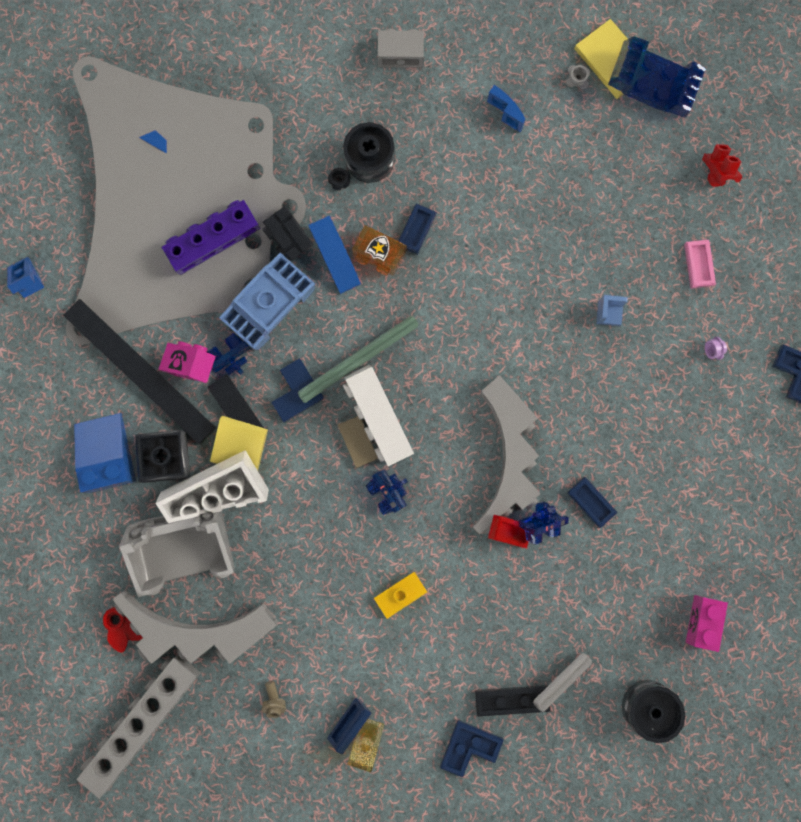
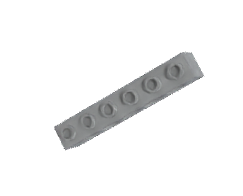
(95, 775)

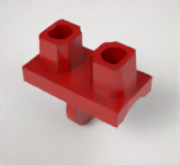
(722, 166)

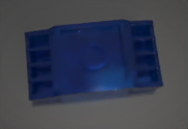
(655, 79)

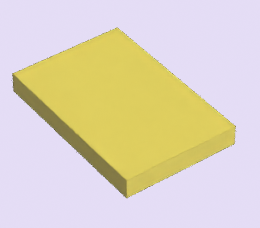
(601, 52)

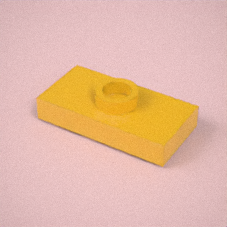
(400, 595)

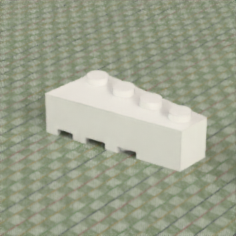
(378, 414)
(216, 488)

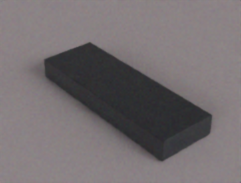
(232, 401)
(508, 700)

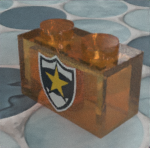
(379, 251)

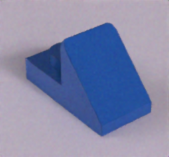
(23, 278)

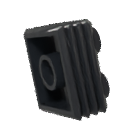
(151, 445)

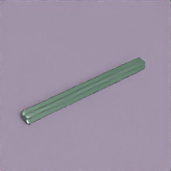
(357, 359)

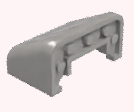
(167, 551)

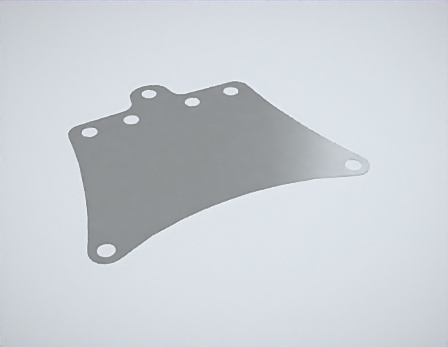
(158, 195)

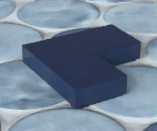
(789, 361)
(290, 403)
(467, 741)

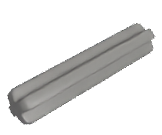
(562, 682)

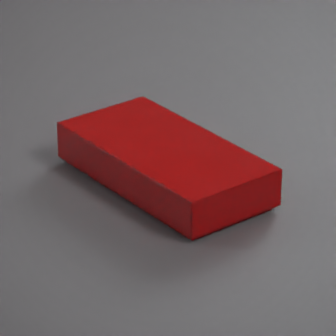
(507, 531)

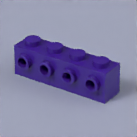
(210, 237)

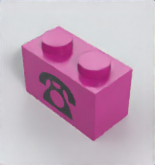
(187, 361)
(706, 623)

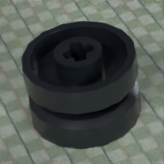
(369, 152)
(654, 726)

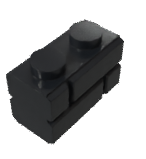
(287, 233)

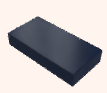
(417, 228)
(592, 502)
(349, 726)

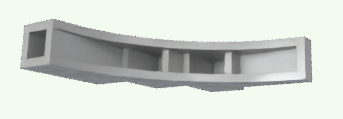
(512, 419)
(193, 640)

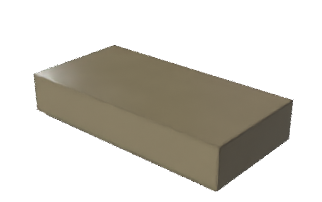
(357, 442)

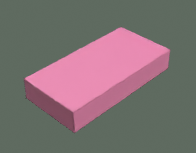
(699, 264)

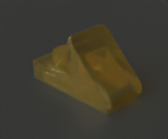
(366, 746)

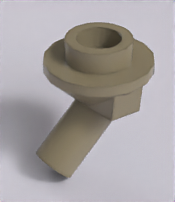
(274, 706)

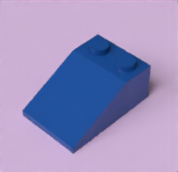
(102, 454)

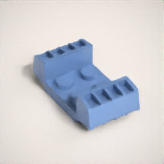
(267, 301)

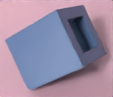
(610, 310)

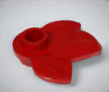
(119, 633)

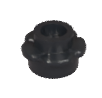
(339, 173)

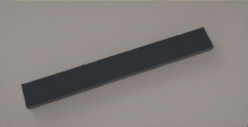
(139, 371)

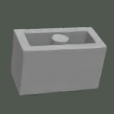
(400, 48)

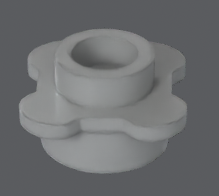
(578, 70)

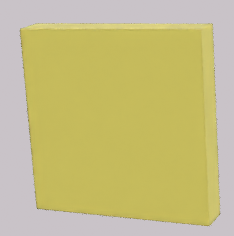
(236, 437)

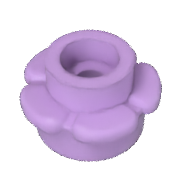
(715, 348)

